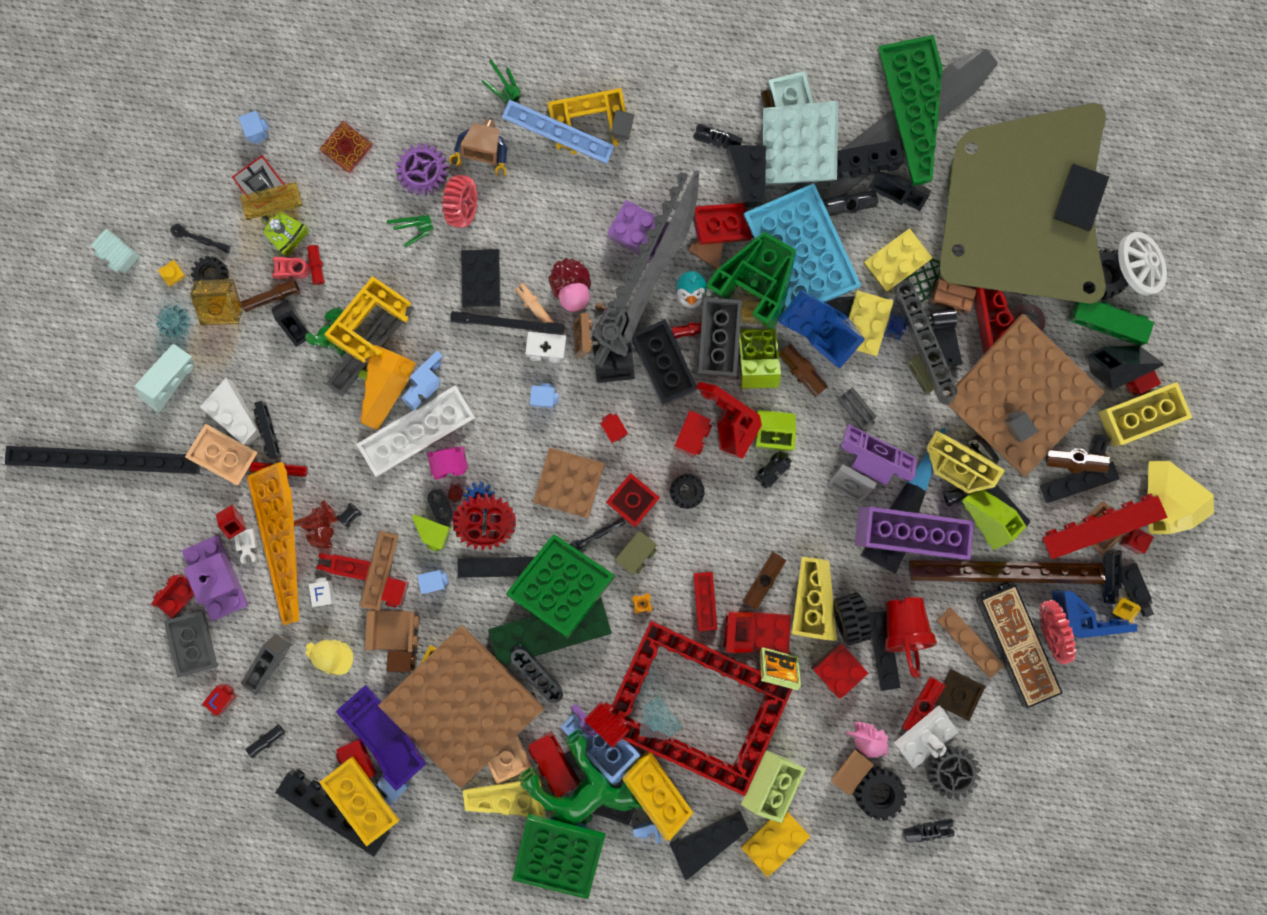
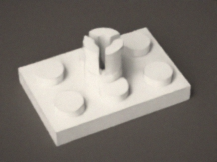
(926, 738)

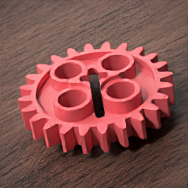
(1057, 632)

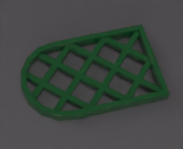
(927, 279)

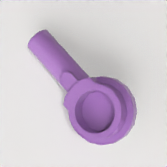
(581, 715)

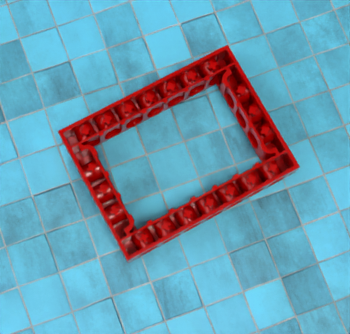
(736, 776)

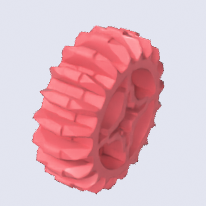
(459, 201)

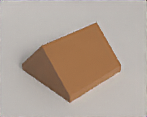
(851, 772)

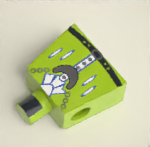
(284, 232)

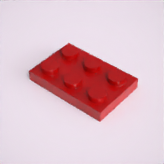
(721, 224)

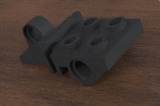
(615, 366)

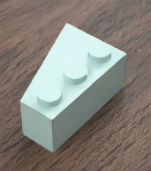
(164, 377)

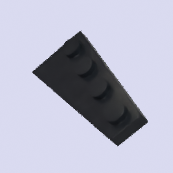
(706, 843)

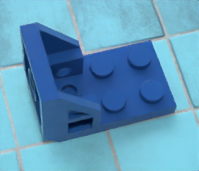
(823, 326)
(1079, 612)

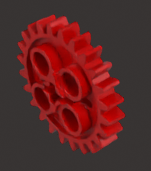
(465, 521)

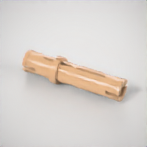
(533, 304)

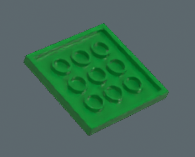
(560, 586)
(558, 856)

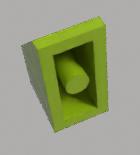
(432, 532)

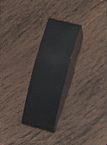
(900, 190)

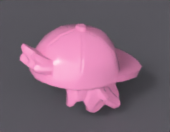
(869, 740)

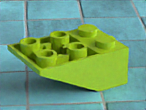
(759, 359)
(994, 518)

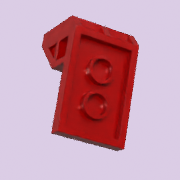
(734, 435)
(755, 630)

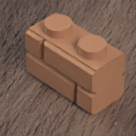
(953, 296)

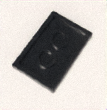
(1081, 197)

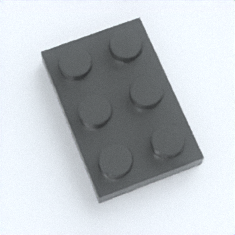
(190, 643)

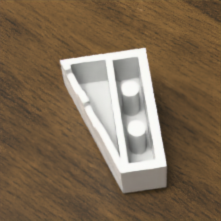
(231, 412)

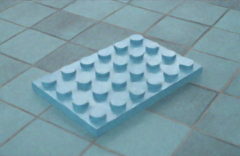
(805, 225)

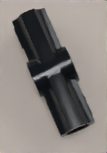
(858, 202)

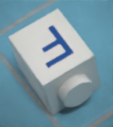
(322, 592)

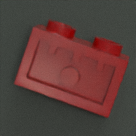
(174, 595)

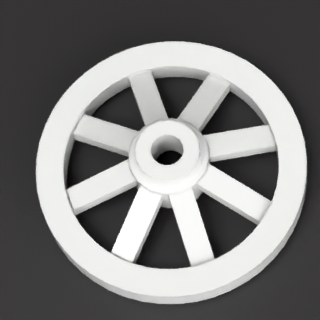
(1148, 260)

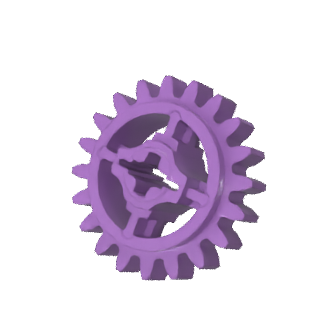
(415, 154)

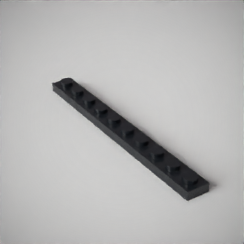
(100, 460)

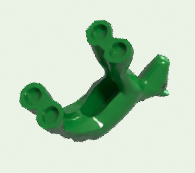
(589, 794)

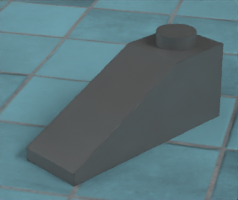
(265, 663)

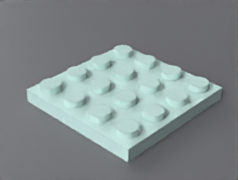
(801, 142)

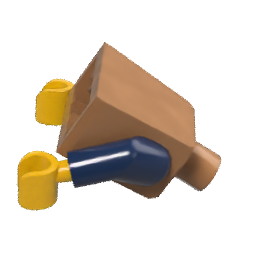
(481, 144)

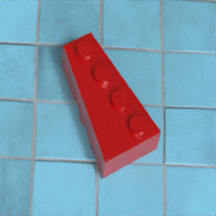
(992, 315)

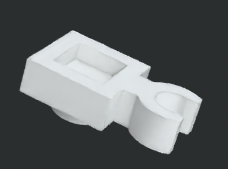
(246, 542)

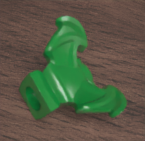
(320, 339)

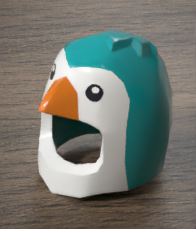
(691, 287)

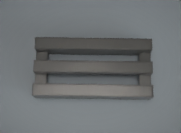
(866, 420)

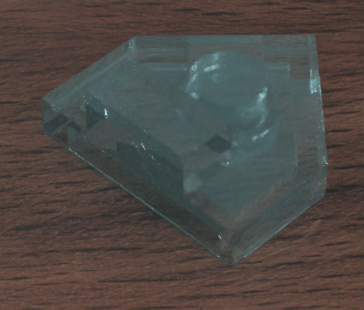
(658, 720)

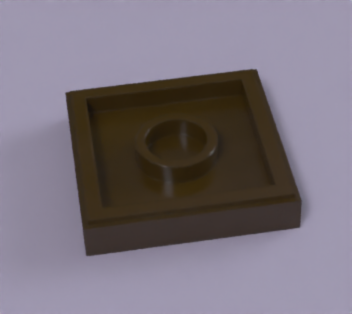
(960, 695)

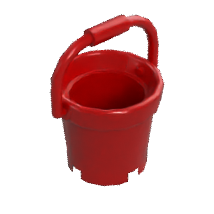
(908, 630)

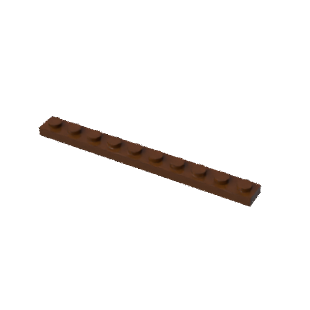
(1006, 572)

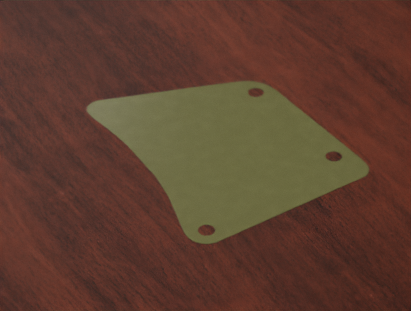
(1007, 202)

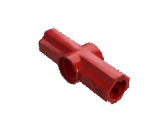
(930, 694)

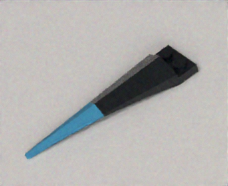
(908, 500)

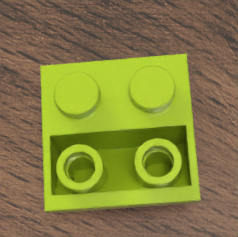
(777, 431)

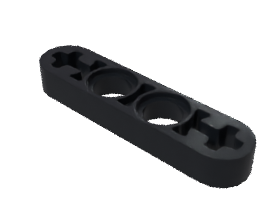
(535, 674)

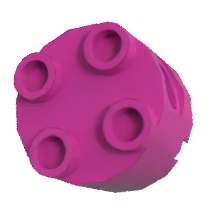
(447, 461)

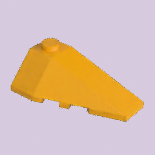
(384, 383)

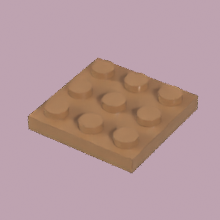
(568, 482)

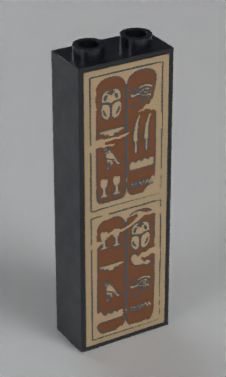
(1018, 645)

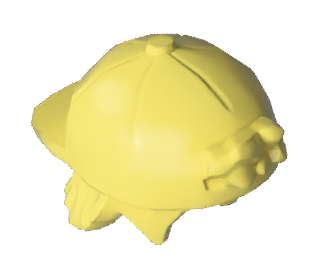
(330, 656)

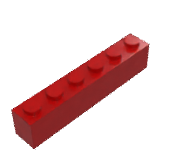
(1106, 526)

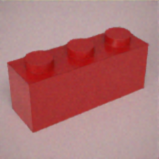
(553, 764)

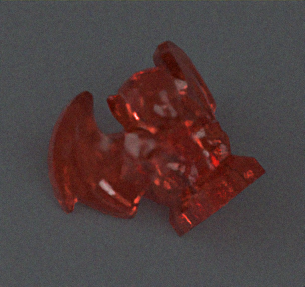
(320, 522)

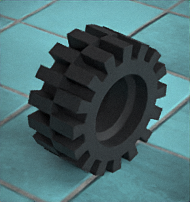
(206, 263)
(675, 491)

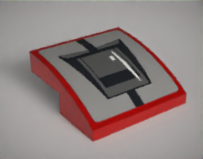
(257, 177)

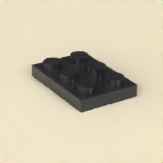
(480, 278)

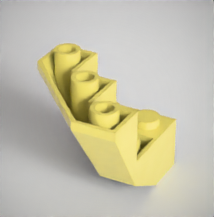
(1182, 497)

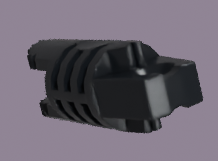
(717, 137)
(929, 831)

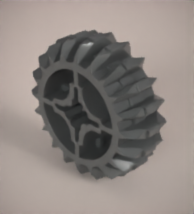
(953, 780)

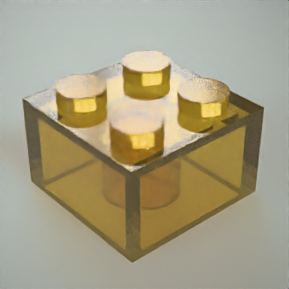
(216, 302)

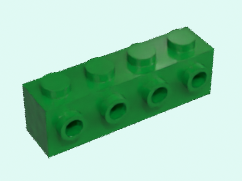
(1112, 321)

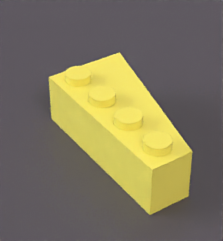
(814, 601)

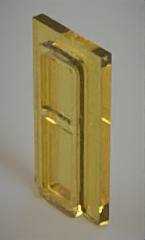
(271, 201)

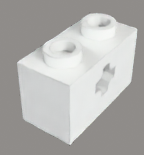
(537, 340)

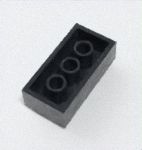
(663, 362)

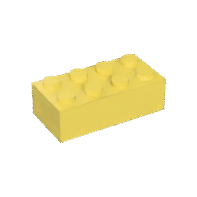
(1145, 414)

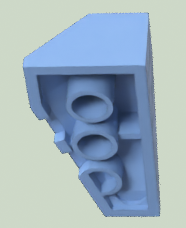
(610, 761)

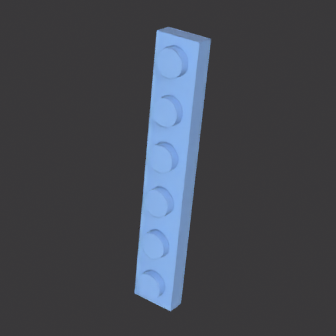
(558, 131)

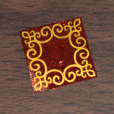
(346, 147)

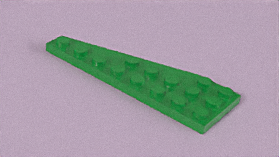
(914, 87)

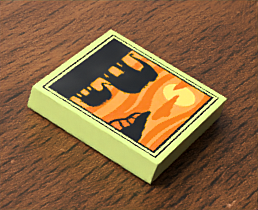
(779, 668)

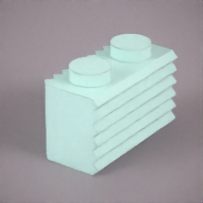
(113, 249)

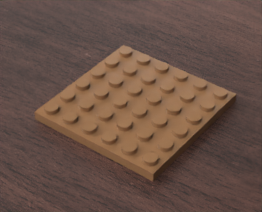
(1025, 375)
(461, 706)

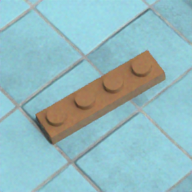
(378, 570)
(970, 642)

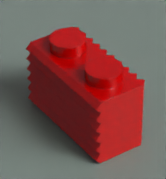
(607, 723)

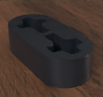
(983, 448)
(436, 509)

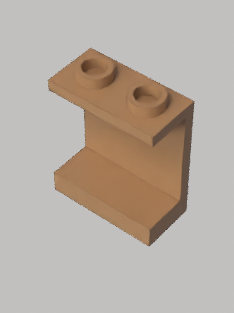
(391, 630)

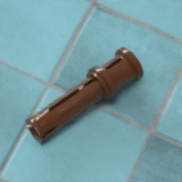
(279, 292)

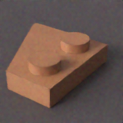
(708, 253)

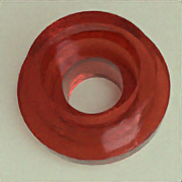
(455, 492)

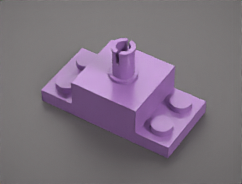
(877, 457)
(213, 578)

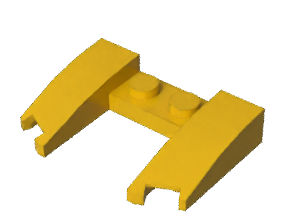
(585, 105)
(372, 294)

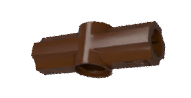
(802, 370)
(1086, 462)
(771, 570)

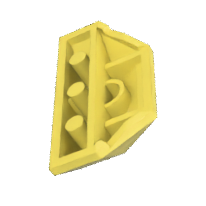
(962, 465)

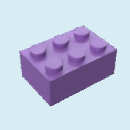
(631, 227)

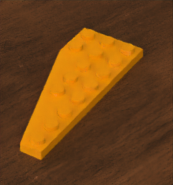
(275, 521)

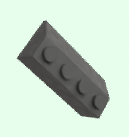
(720, 338)

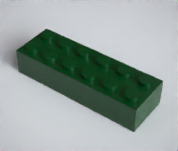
(542, 639)

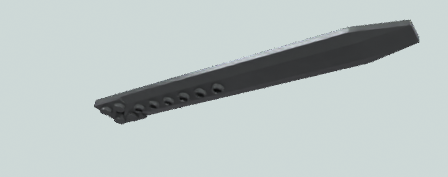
(957, 84)

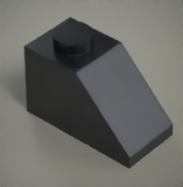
(290, 322)

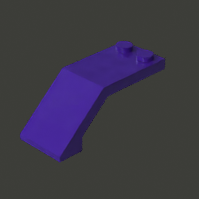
(388, 743)

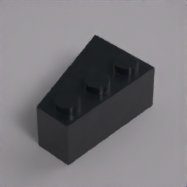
(749, 170)

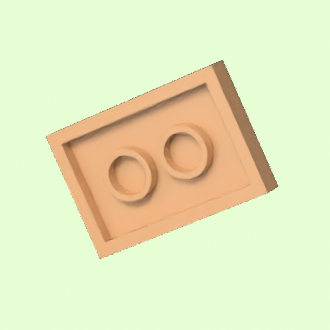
(221, 454)

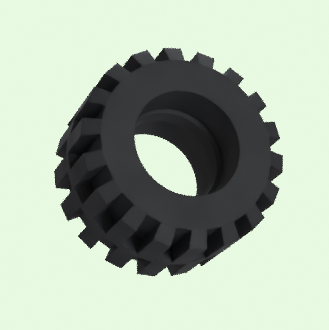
(1118, 283)
(853, 618)
(895, 798)

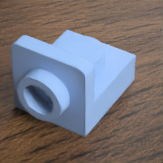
(645, 829)

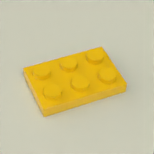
(775, 843)

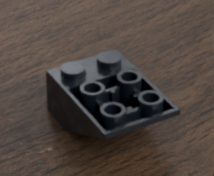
(1121, 364)

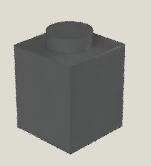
(622, 125)
(1020, 425)

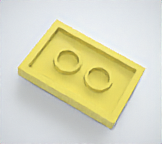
(897, 260)
(870, 317)

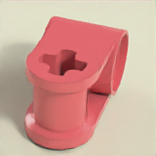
(287, 268)

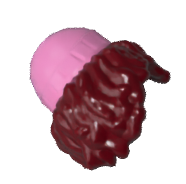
(570, 284)

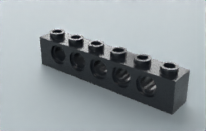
(289, 790)

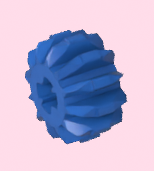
(473, 493)

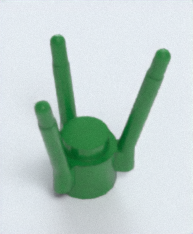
(509, 92)
(422, 222)

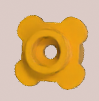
(641, 608)

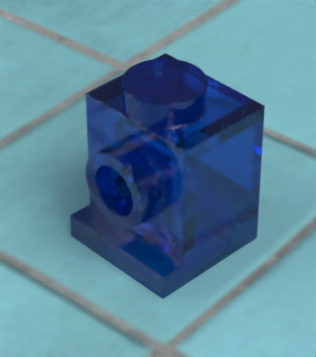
(895, 327)

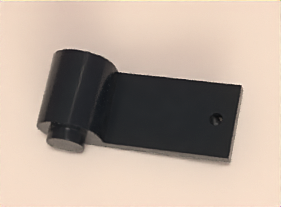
(943, 325)

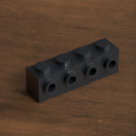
(869, 159)

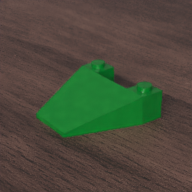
(761, 271)

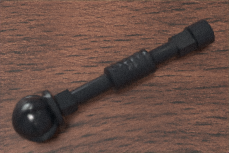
(179, 232)
(597, 534)

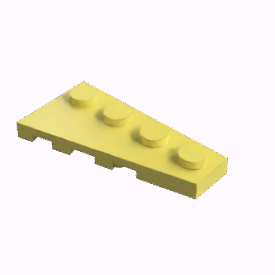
(503, 799)

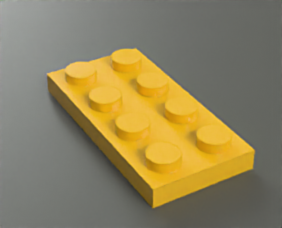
(657, 795)
(359, 801)

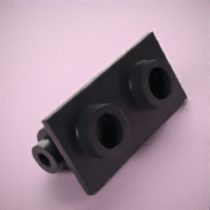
(778, 462)

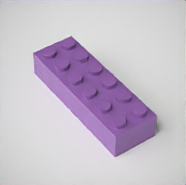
(914, 533)

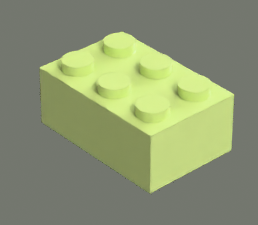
(773, 786)

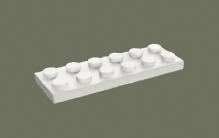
(415, 431)

